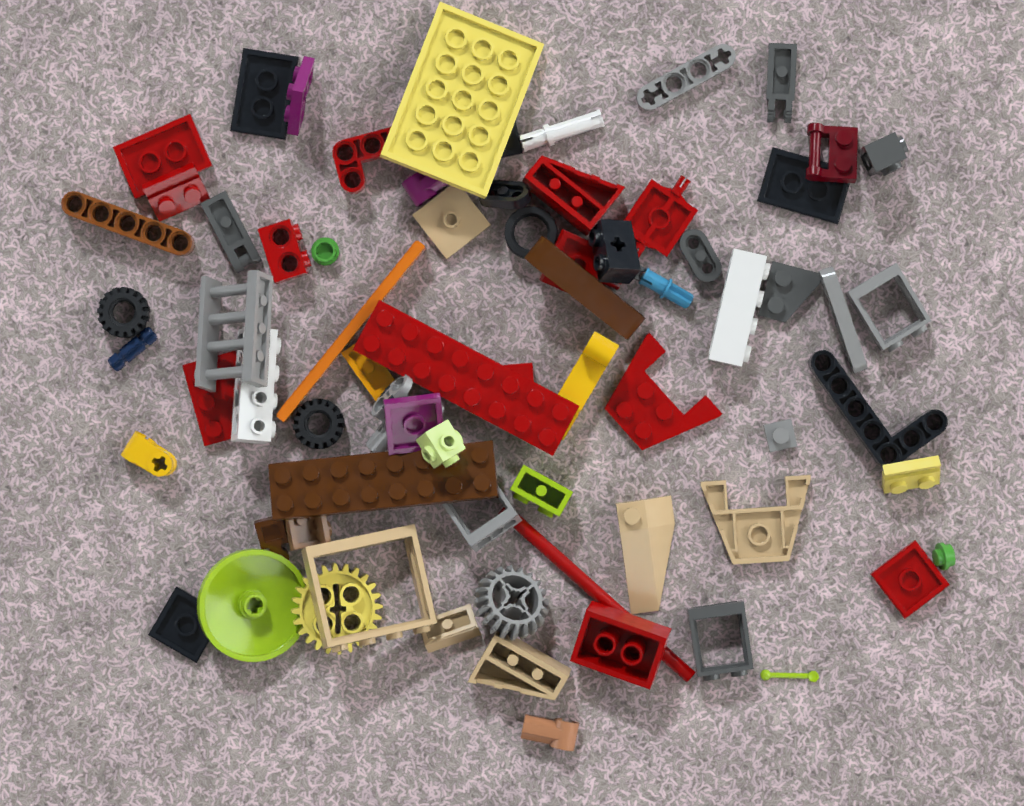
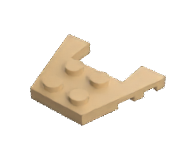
(759, 532)

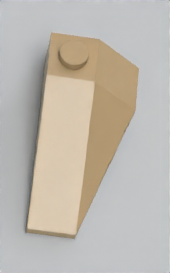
(646, 541)

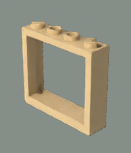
(406, 533)

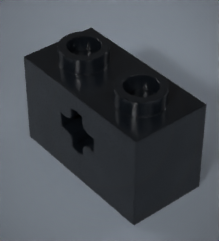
(614, 251)

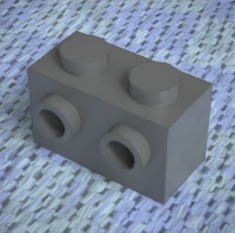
(884, 154)

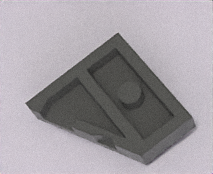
(786, 291)

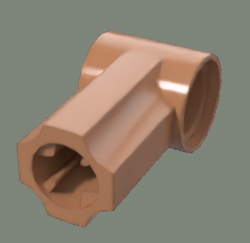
(554, 732)

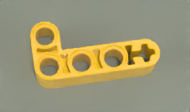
(587, 371)

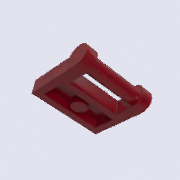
(841, 153)

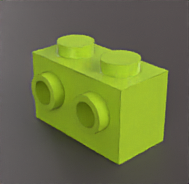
(540, 490)

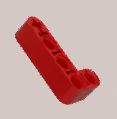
(359, 156)

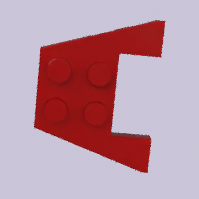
(645, 409)

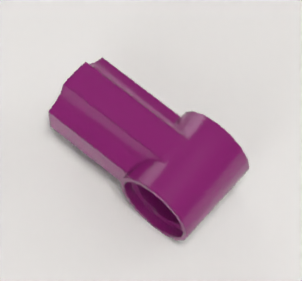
(421, 187)

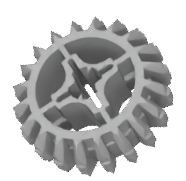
(507, 587)

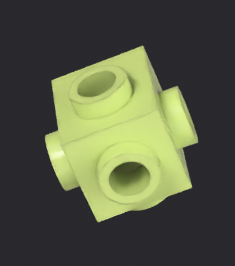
(441, 445)

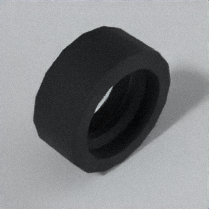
(523, 213)

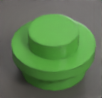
(325, 251)
(943, 556)

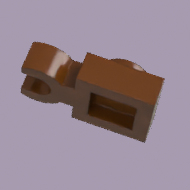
(272, 535)

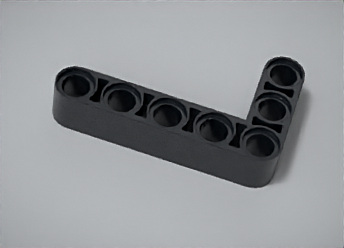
(867, 415)

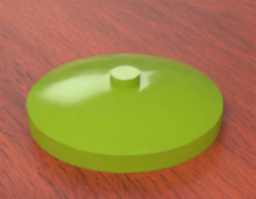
(249, 604)

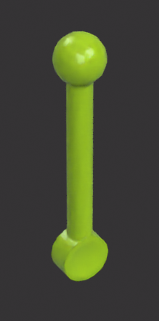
(813, 676)

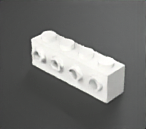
(737, 308)
(254, 405)

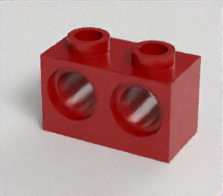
(278, 253)

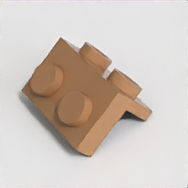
(308, 532)

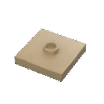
(451, 220)

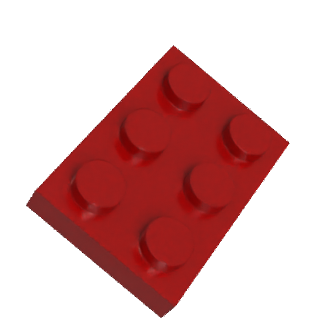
(162, 152)
(213, 409)

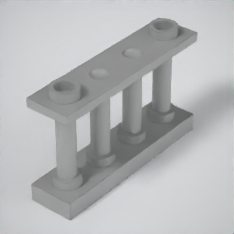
(256, 334)

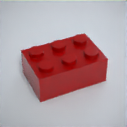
(620, 644)

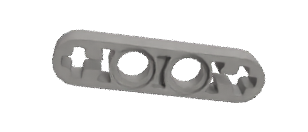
(687, 80)
(842, 319)

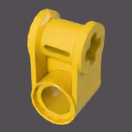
(145, 453)

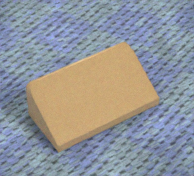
(451, 628)

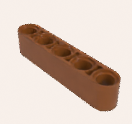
(116, 217)

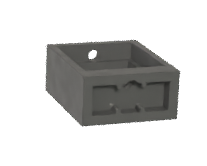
(716, 610)

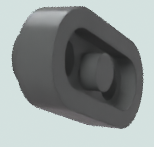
(700, 255)

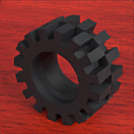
(107, 306)
(301, 423)

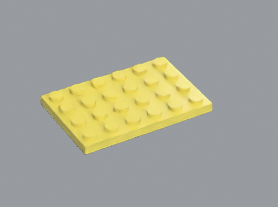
(462, 100)

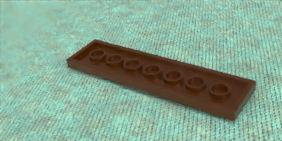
(379, 482)

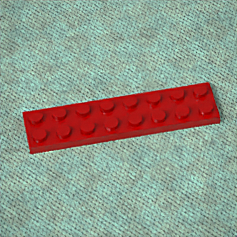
(466, 377)

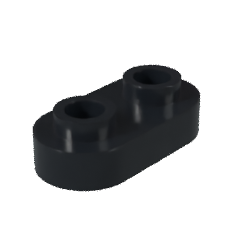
(507, 195)

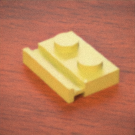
(911, 474)

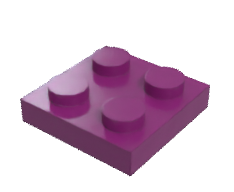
(408, 419)

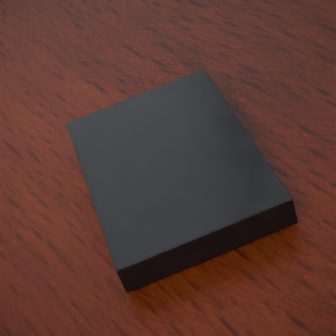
(263, 93)
(788, 188)

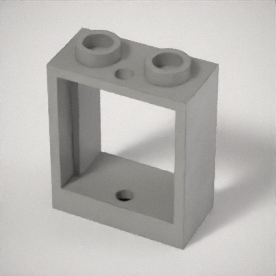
(872, 283)
(491, 529)

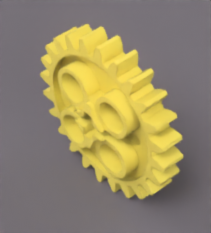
(362, 605)

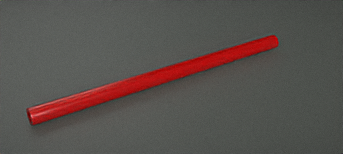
(590, 587)

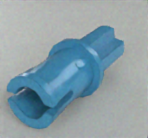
(666, 288)

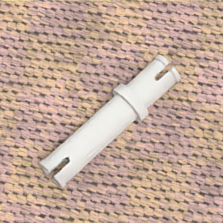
(561, 130)

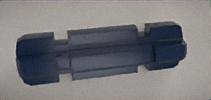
(132, 349)

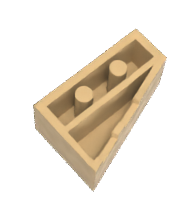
(519, 668)

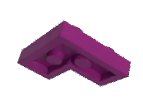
(297, 94)

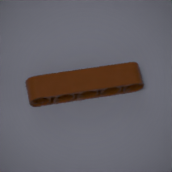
(584, 287)

